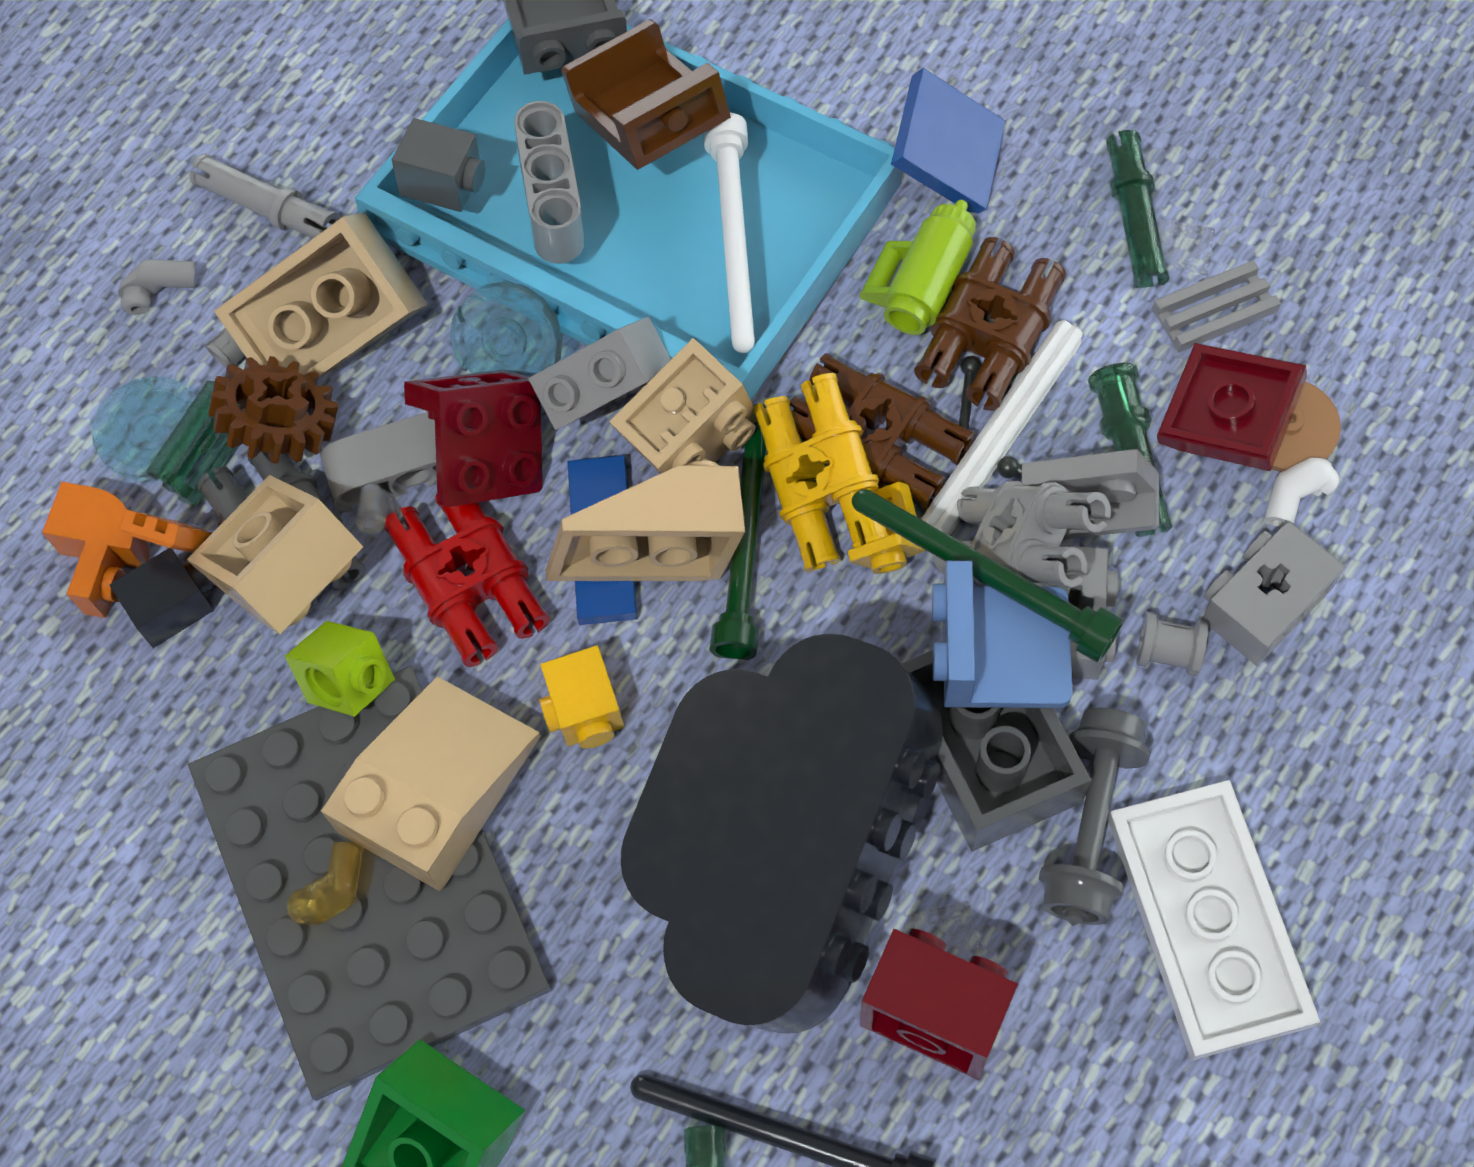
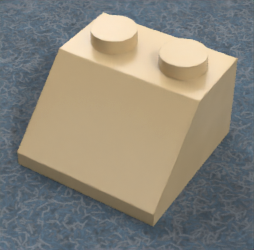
(277, 553)

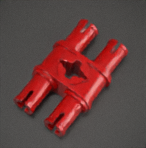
(449, 593)

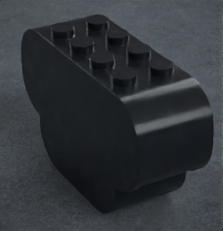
(782, 827)

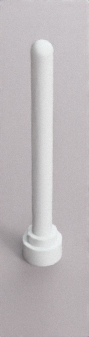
(727, 145)

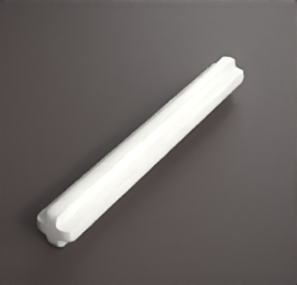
(1005, 424)

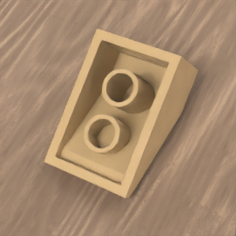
(324, 300)
(658, 530)
(430, 781)

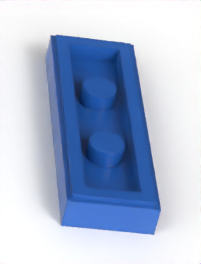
(588, 484)

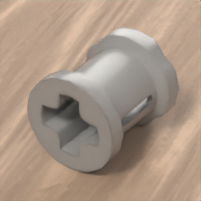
(1172, 644)

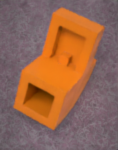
(86, 526)

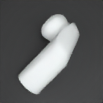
(1298, 482)

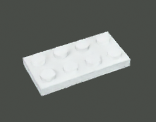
(1212, 920)

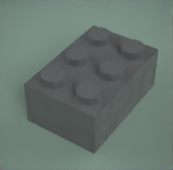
(1002, 764)

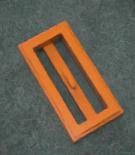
(163, 531)

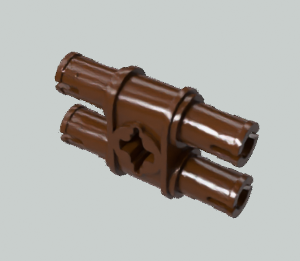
(1003, 343)
(906, 421)

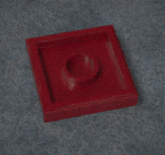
(1232, 406)

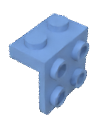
(996, 647)

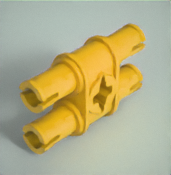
(797, 464)

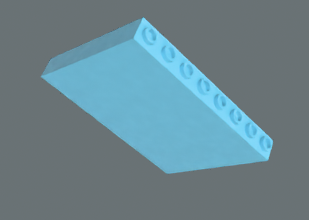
(653, 230)

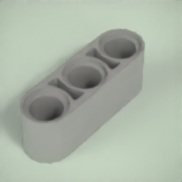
(549, 182)
(388, 456)

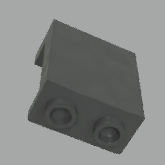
(560, 31)

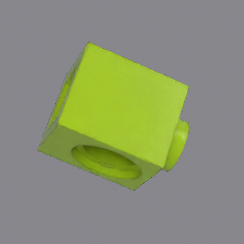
(340, 668)

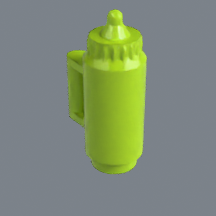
(926, 272)

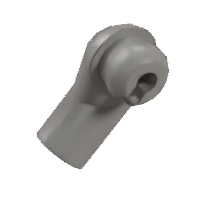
(149, 279)

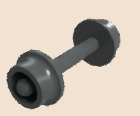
(1078, 890)

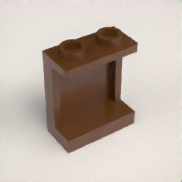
(644, 95)

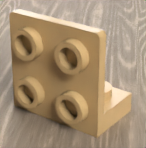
(687, 412)

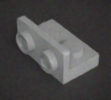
(1121, 476)

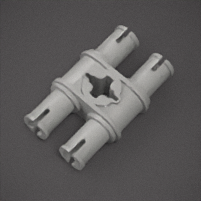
(1026, 526)

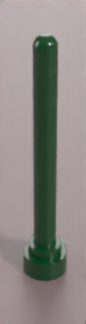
(1088, 628)
(735, 631)

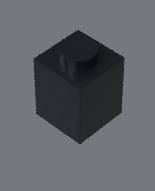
(163, 596)

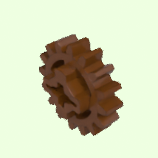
(273, 409)

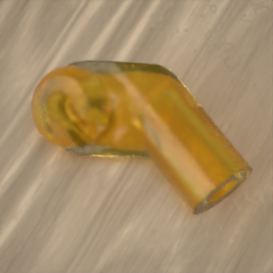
(331, 893)

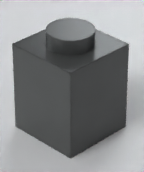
(438, 165)

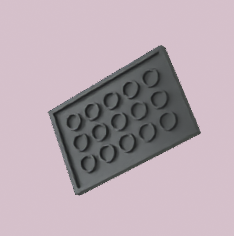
(403, 954)

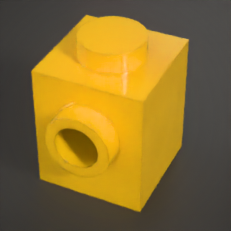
(580, 699)

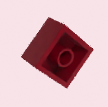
(937, 1001)

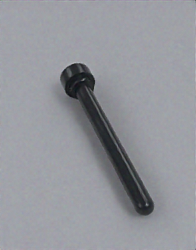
(765, 1128)

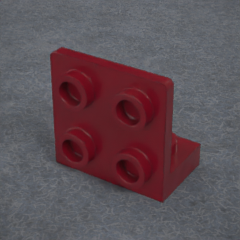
(483, 434)

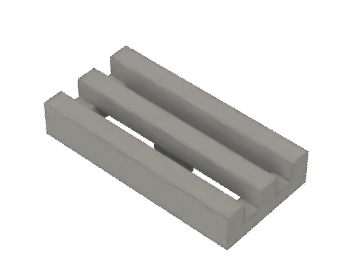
(1255, 288)

